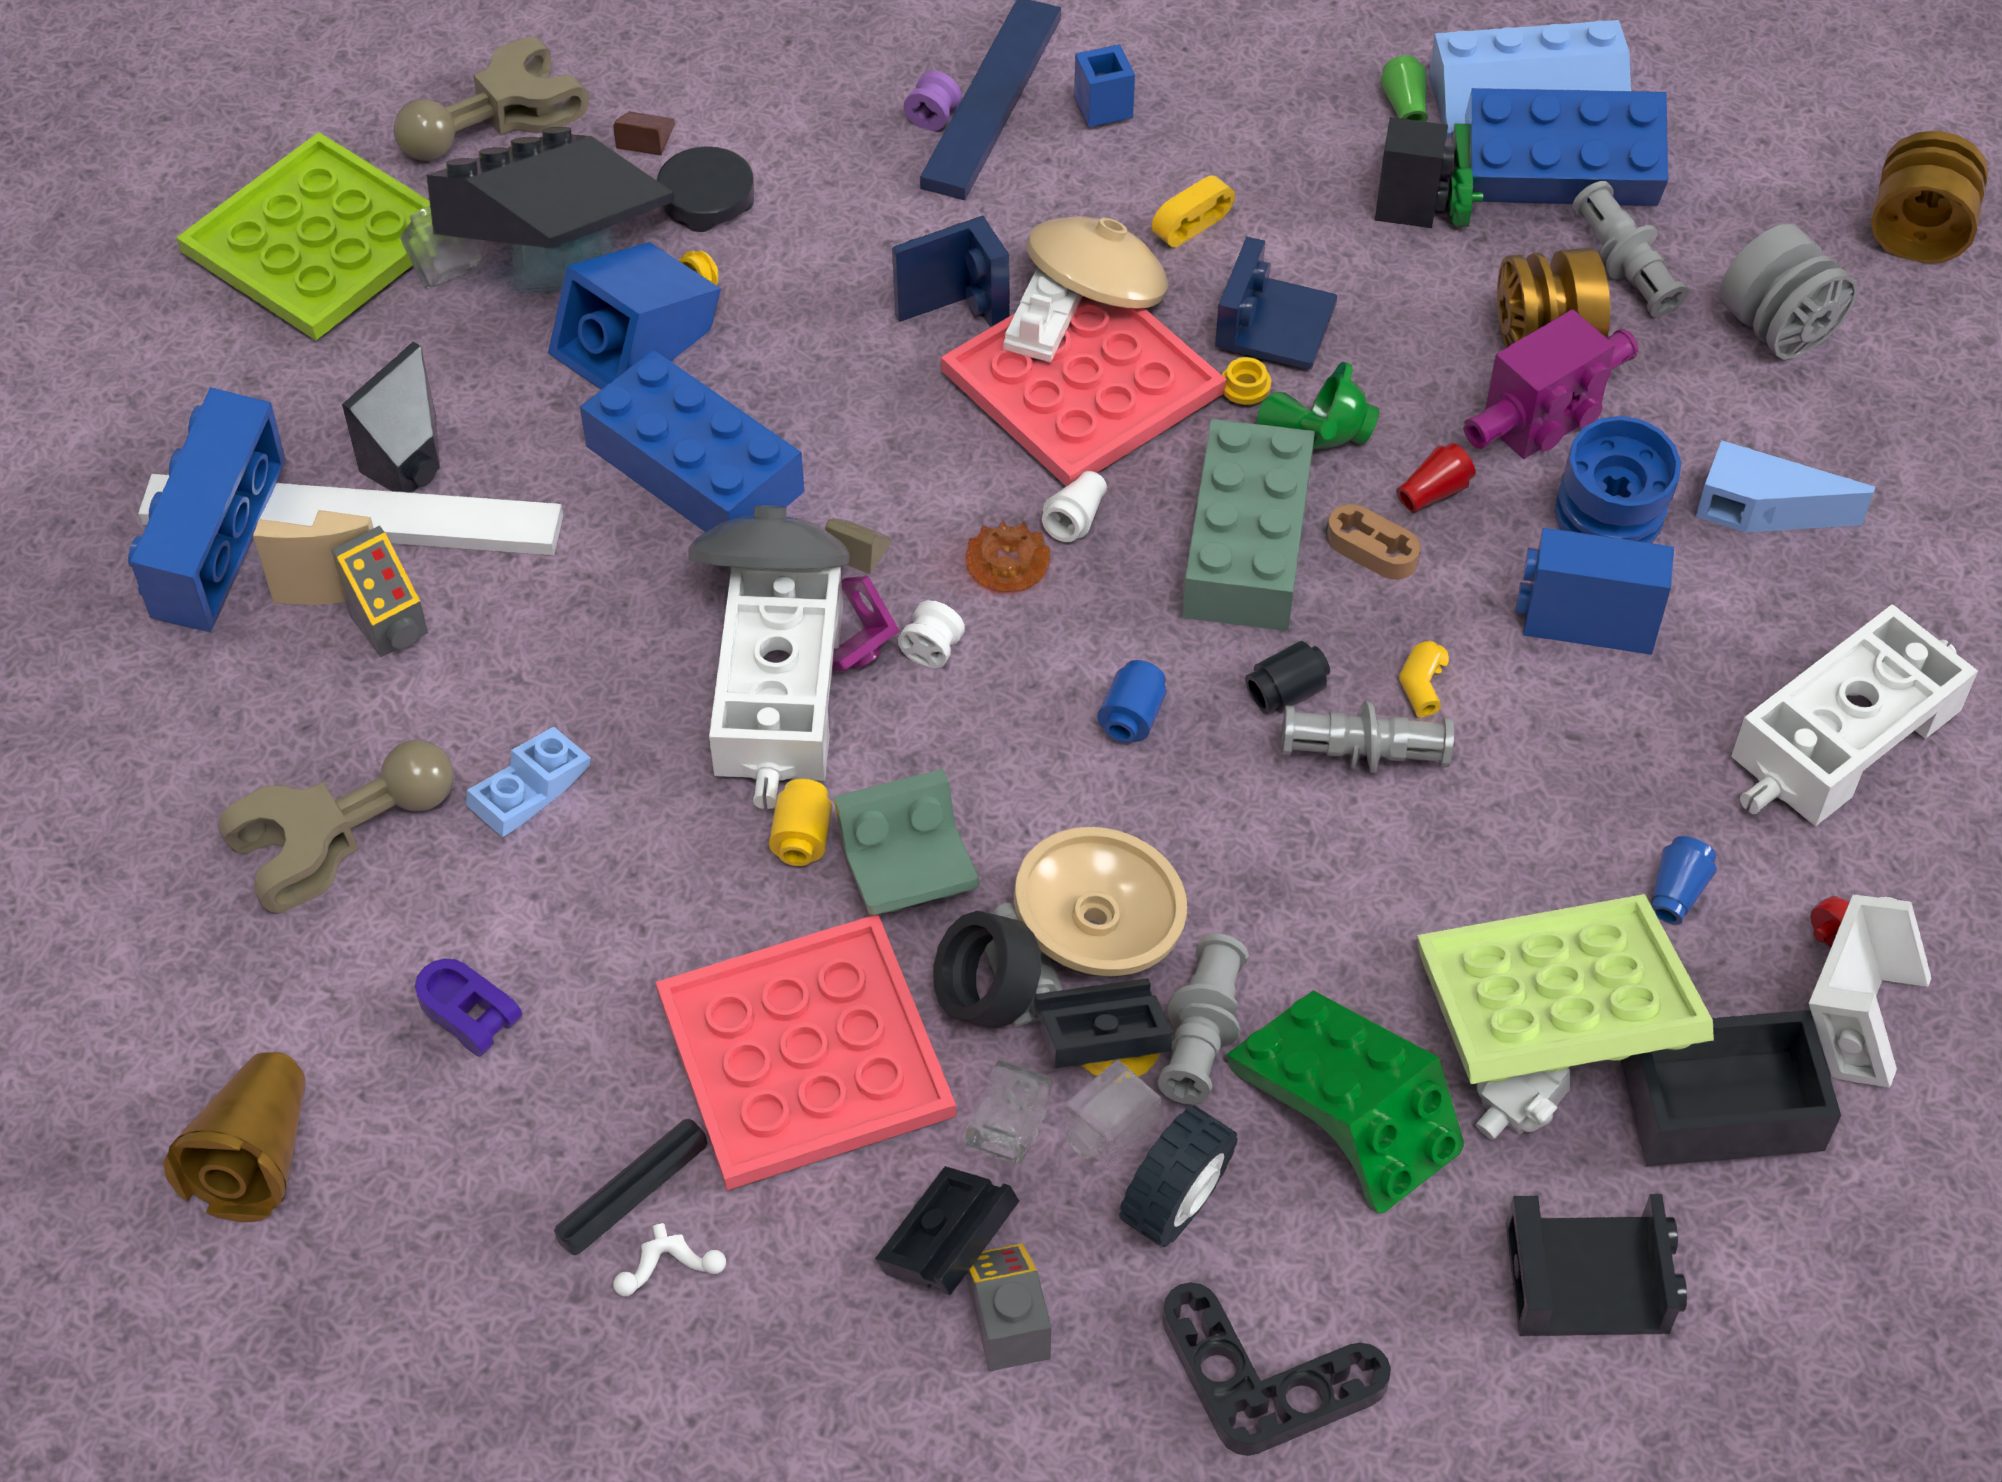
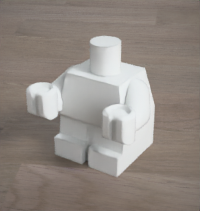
(1521, 1101)

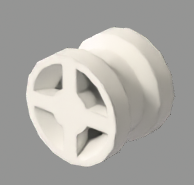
(931, 634)

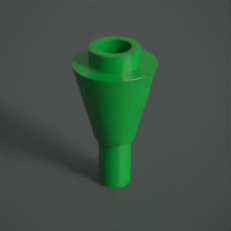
(1285, 411)

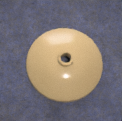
(1098, 261)
(1107, 880)

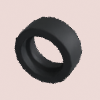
(1015, 975)

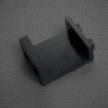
(1594, 1272)

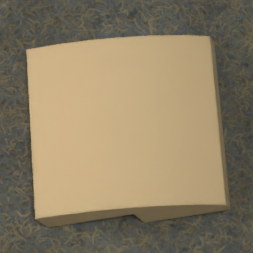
(300, 557)

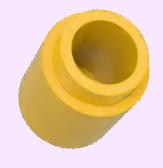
(801, 822)

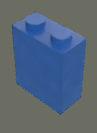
(1595, 590)

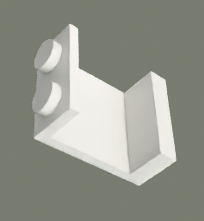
(1872, 945)

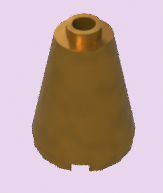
(242, 1141)

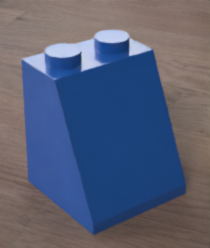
(627, 306)

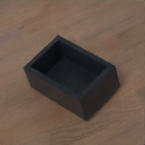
(1735, 1097)

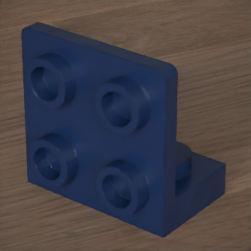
(951, 267)
(1271, 315)

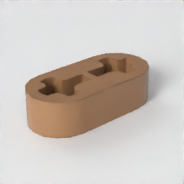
(1373, 541)

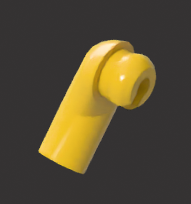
(1416, 676)

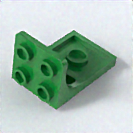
(1363, 1087)

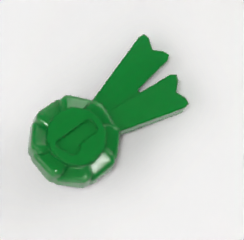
(1461, 184)

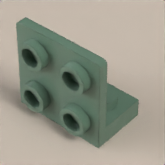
(904, 843)

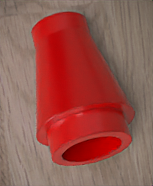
(1439, 476)

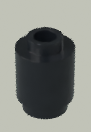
(1288, 677)

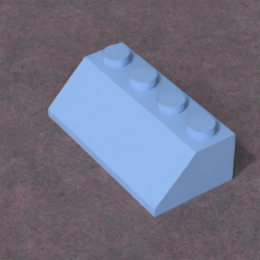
(1526, 58)

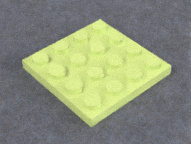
(1562, 989)

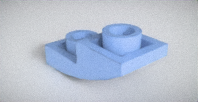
(535, 777)

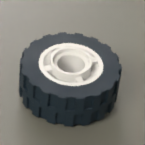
(1178, 1175)

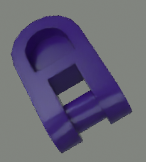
(451, 989)

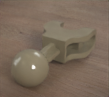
(506, 95)
(318, 828)

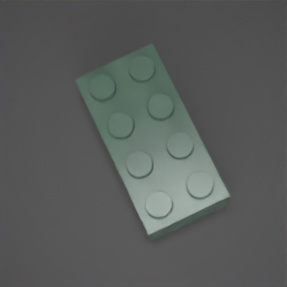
(1248, 525)

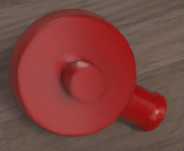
(1827, 918)

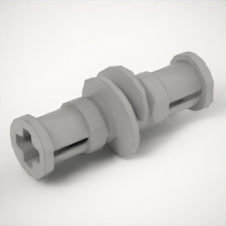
(1628, 250)
(1367, 736)
(1203, 1019)

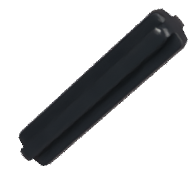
(630, 1187)

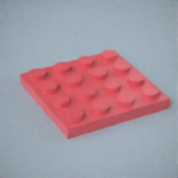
(1099, 398)
(804, 1051)

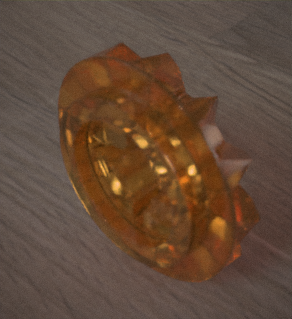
(1006, 573)

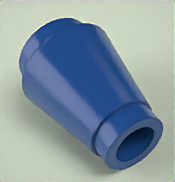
(1682, 877)

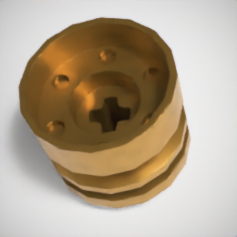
(1930, 197)
(1536, 293)

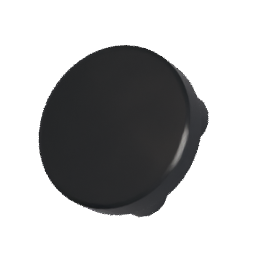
(707, 186)

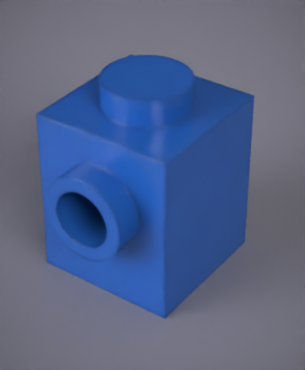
(1104, 85)

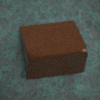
(642, 132)

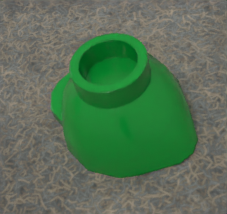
(1347, 406)

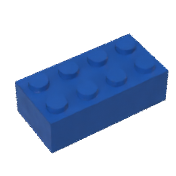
(1561, 141)
(689, 444)
(208, 509)

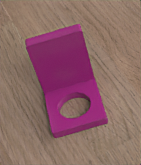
(878, 626)

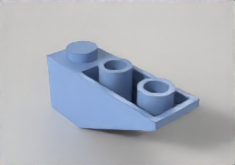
(1775, 494)

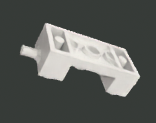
(766, 714)
(1815, 743)

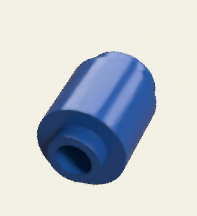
(1133, 701)

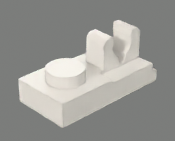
(1041, 318)

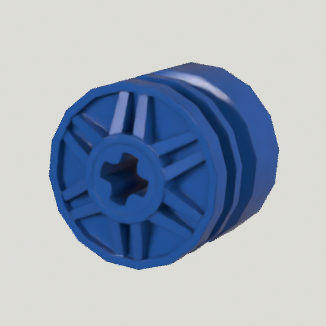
(1618, 480)

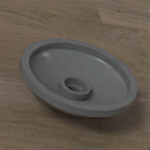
(769, 542)

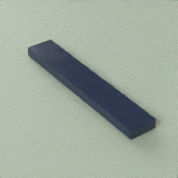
(990, 99)

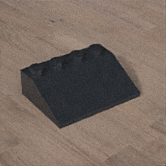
(540, 191)

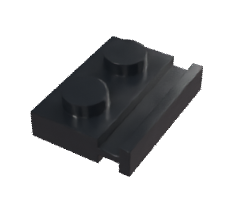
(1102, 1023)
(947, 1230)

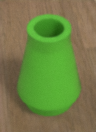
(1406, 87)

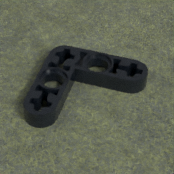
(1249, 1393)

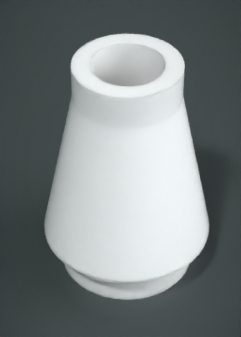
(1073, 508)

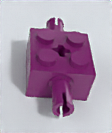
(1549, 385)

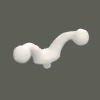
(627, 1283)

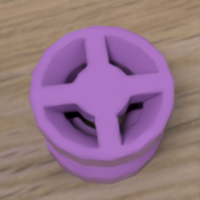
(932, 100)

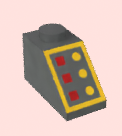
(379, 592)
(1009, 1308)

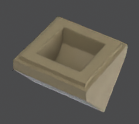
(864, 544)

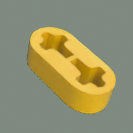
(1193, 210)

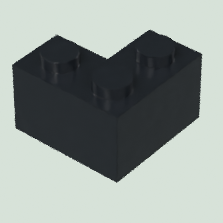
(1412, 171)

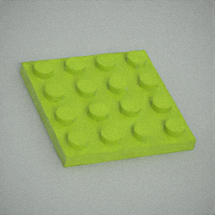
(309, 235)

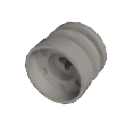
(1788, 291)

